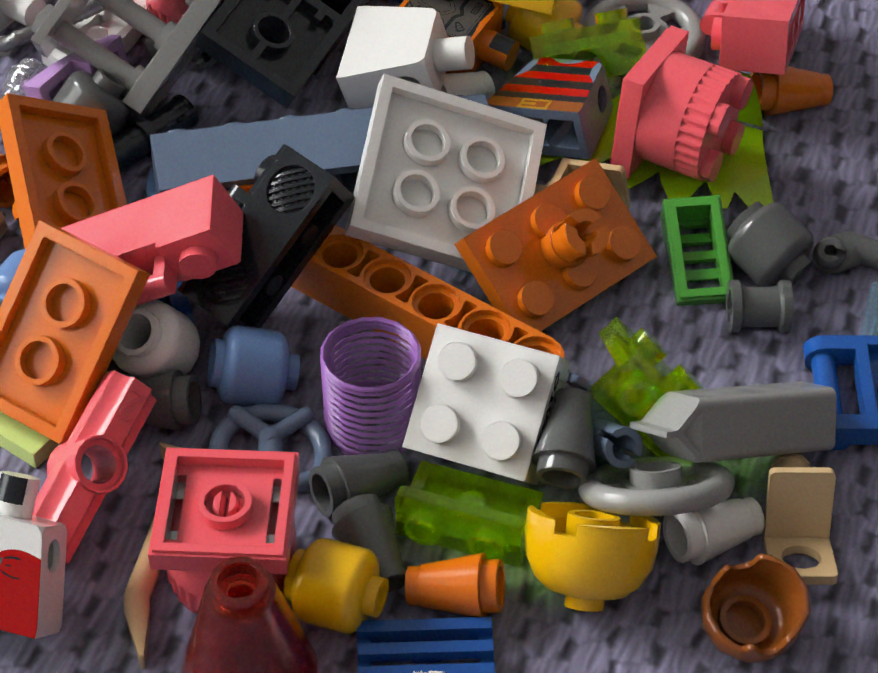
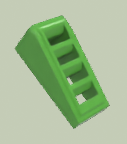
(694, 214)

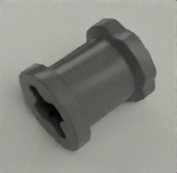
(759, 306)

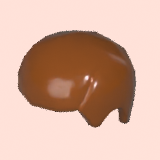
(755, 609)

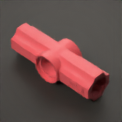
(106, 437)

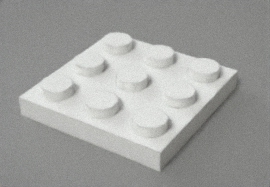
(439, 170)

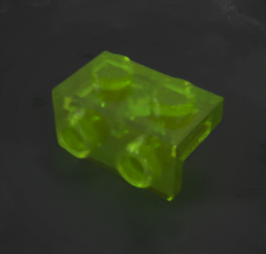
(613, 39)
(637, 376)
(465, 512)

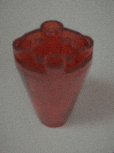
(246, 625)

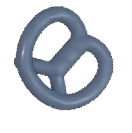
(270, 438)

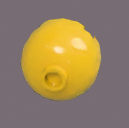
(589, 552)

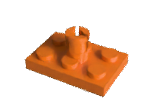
(58, 162)
(556, 248)
(62, 328)

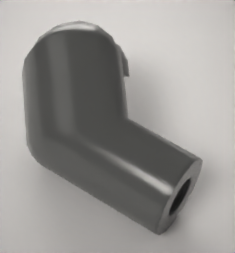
(844, 252)

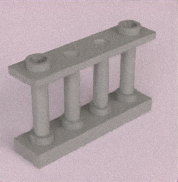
(144, 86)

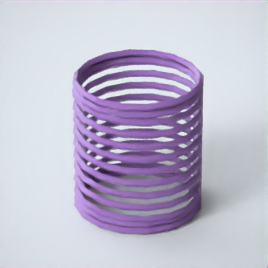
(336, 390)

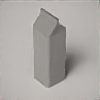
(742, 421)

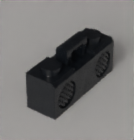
(283, 227)

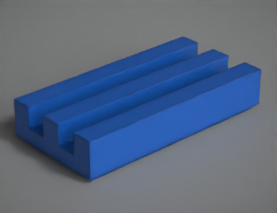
(426, 643)

